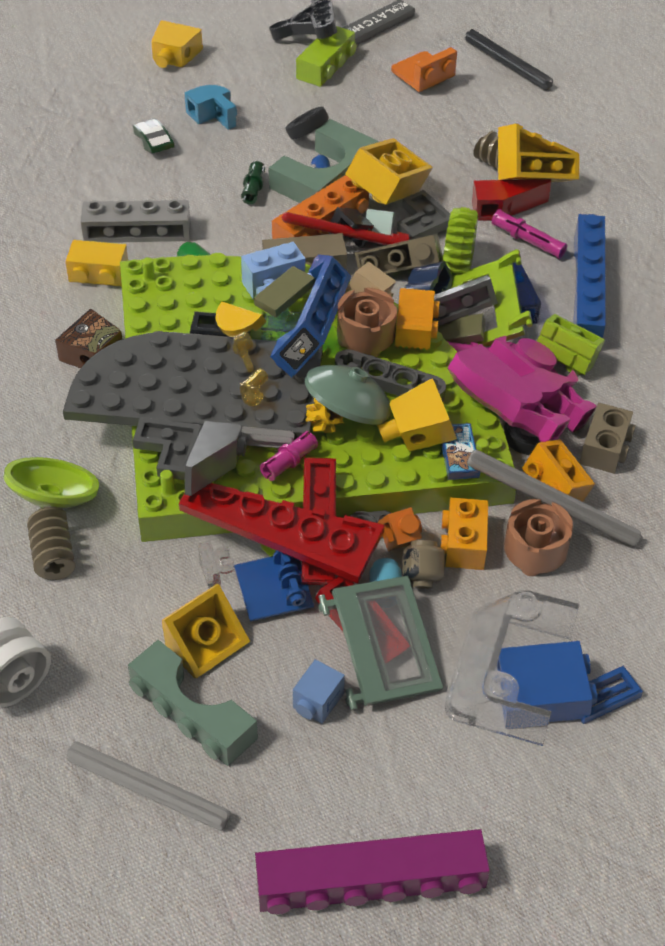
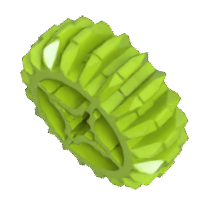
(460, 240)

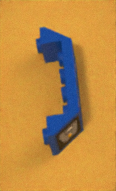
(315, 321)

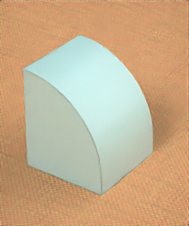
(382, 221)

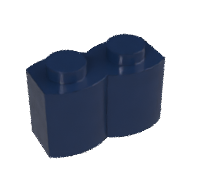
(431, 277)

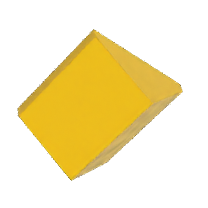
(204, 631)

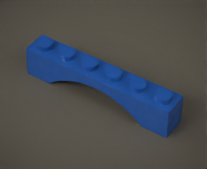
(590, 273)

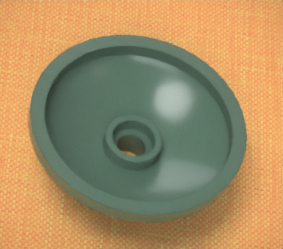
(349, 393)

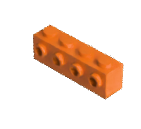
(323, 206)

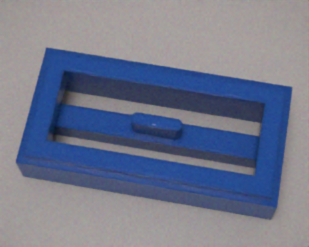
(618, 701)

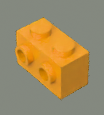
(558, 468)
(466, 533)

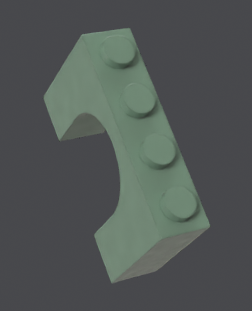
(302, 181)

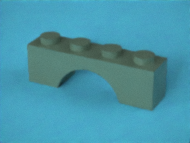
(221, 728)

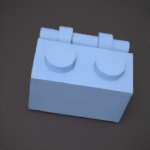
(265, 266)

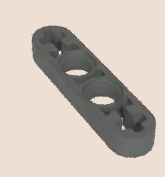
(391, 372)

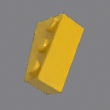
(530, 156)

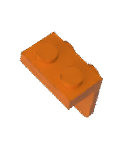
(425, 69)

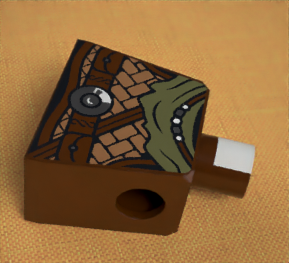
(86, 338)

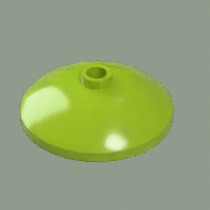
(50, 482)

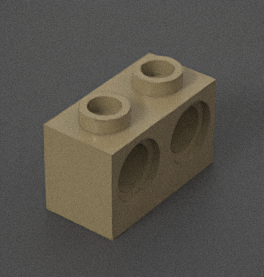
(606, 438)

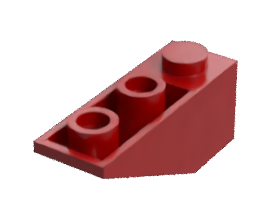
(508, 196)

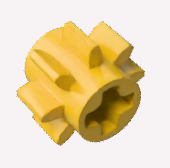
(322, 418)

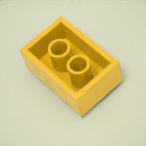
(388, 171)

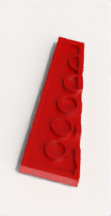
(308, 535)

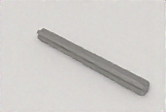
(548, 494)

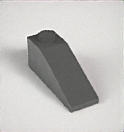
(213, 454)

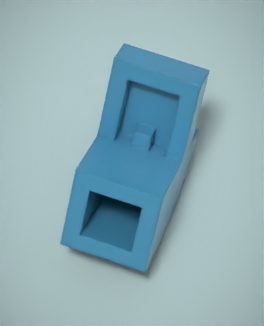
(209, 103)

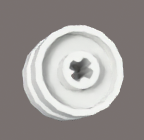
(22, 662)

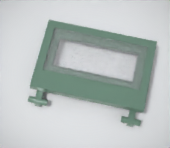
(384, 641)

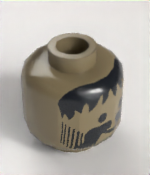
(423, 563)

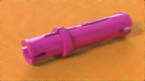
(519, 229)

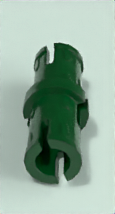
(253, 182)

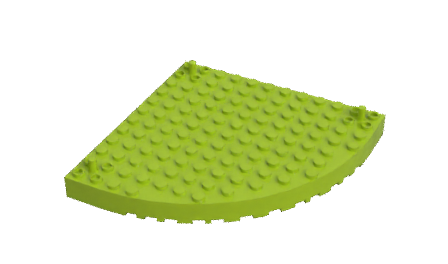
(369, 473)

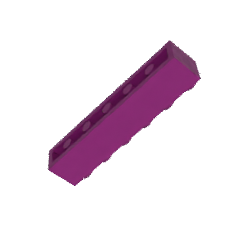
(371, 871)

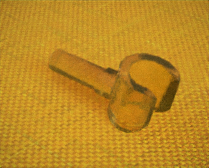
(241, 344)

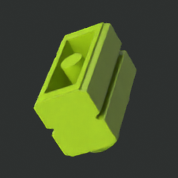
(571, 344)

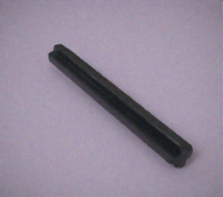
(509, 59)

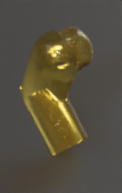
(250, 387)

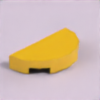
(236, 320)

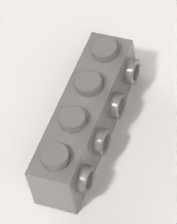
(136, 221)

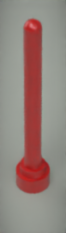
(347, 231)

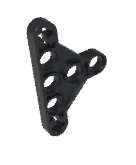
(313, 20)

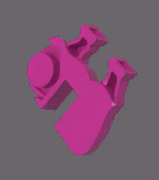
(522, 386)

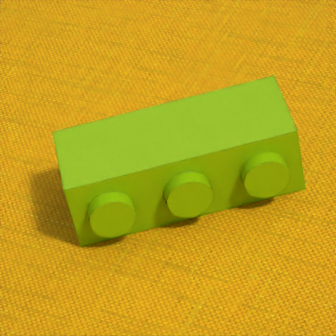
(325, 57)

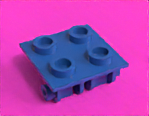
(272, 586)

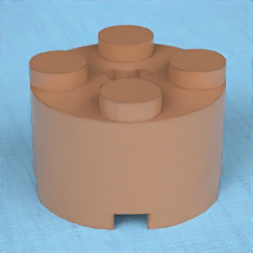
(366, 321)
(538, 536)

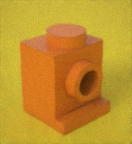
(401, 529)

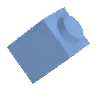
(318, 691)

